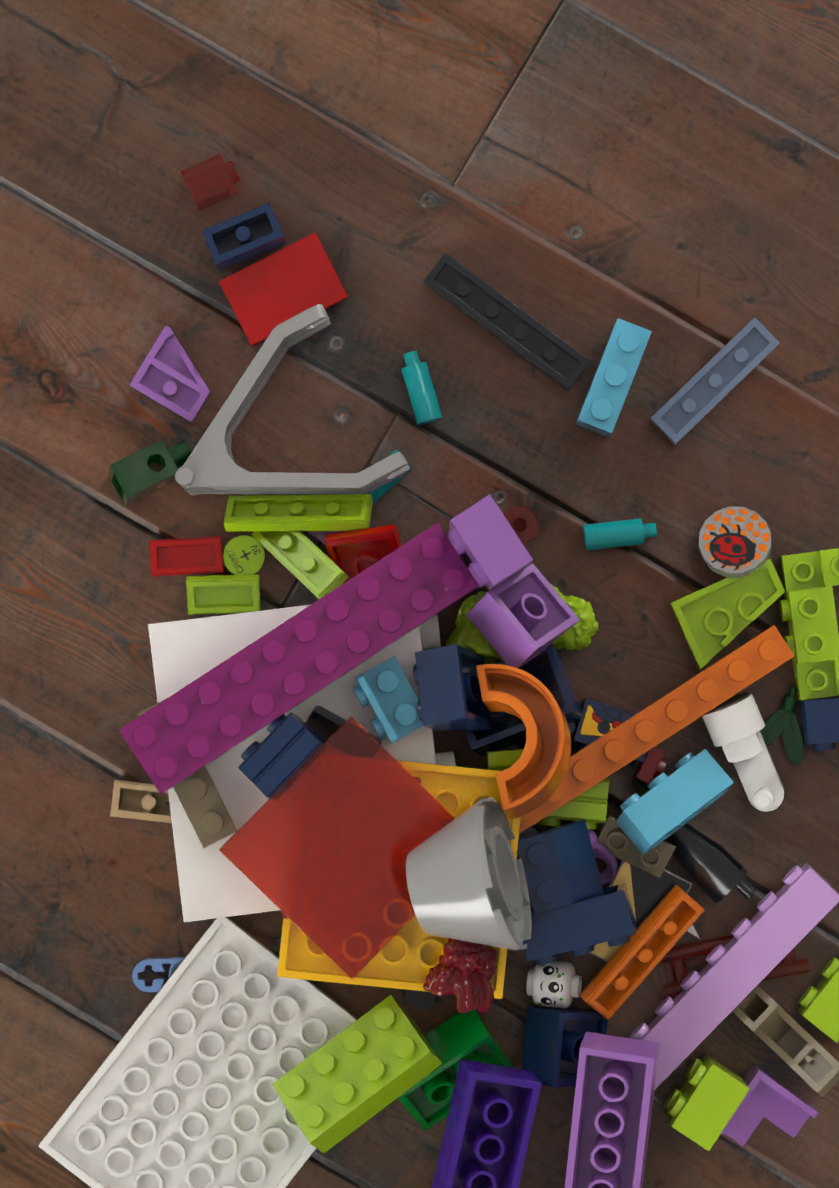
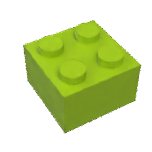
(705, 1101)

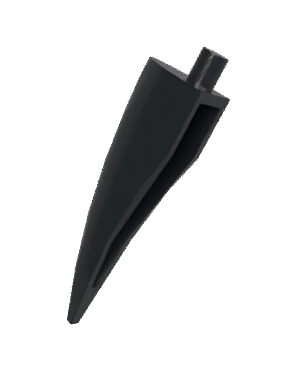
(706, 860)

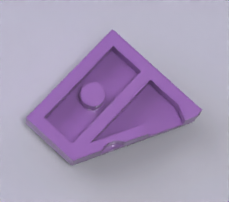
(172, 378)

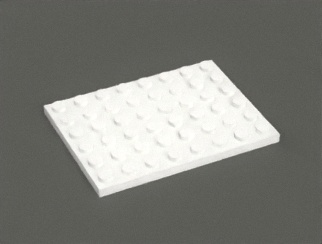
(194, 1076)

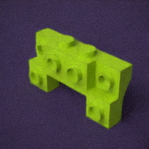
(812, 620)

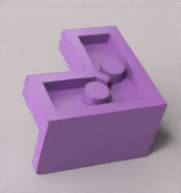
(769, 1100)

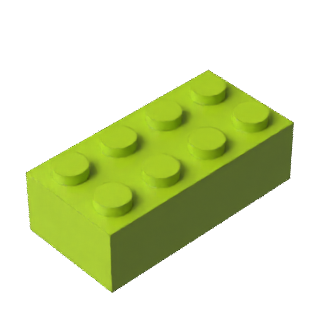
(356, 1074)

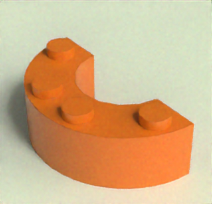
(548, 737)

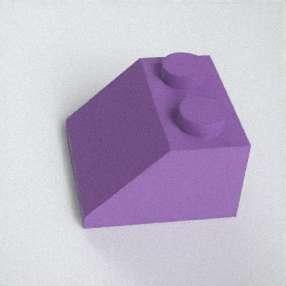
(522, 616)

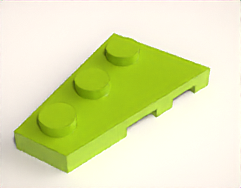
(724, 609)

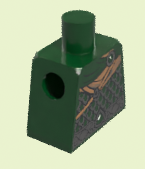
(136, 480)

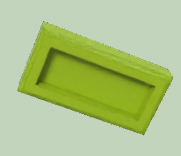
(223, 594)

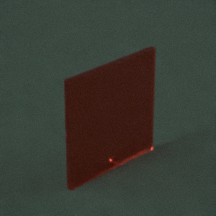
(338, 846)

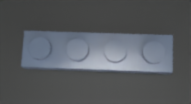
(714, 381)

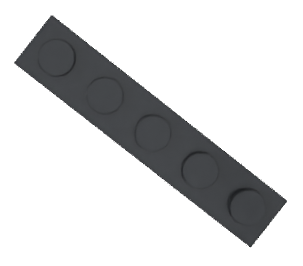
(506, 321)

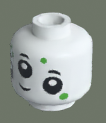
(554, 984)

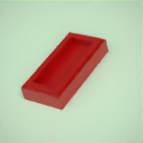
(186, 556)

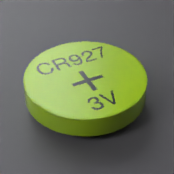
(244, 555)

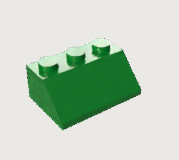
(457, 1038)

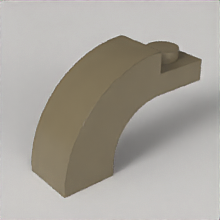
(789, 1040)

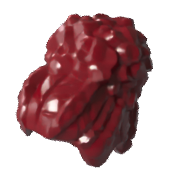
(465, 972)

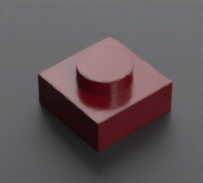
(652, 765)

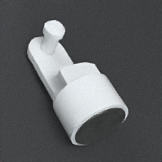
(737, 729)

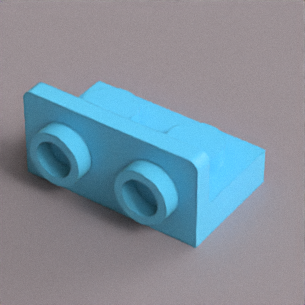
(390, 698)

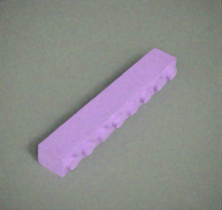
(737, 967)

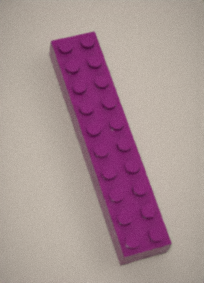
(298, 658)

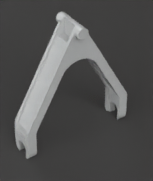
(211, 463)

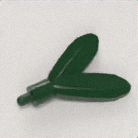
(786, 723)

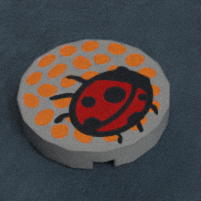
(735, 542)

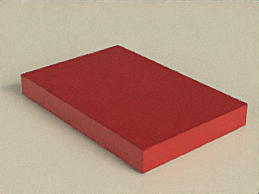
(282, 287)

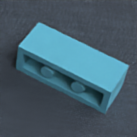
(613, 377)
(673, 800)

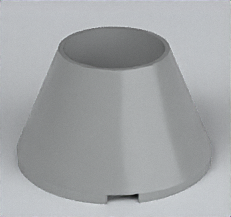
(469, 881)

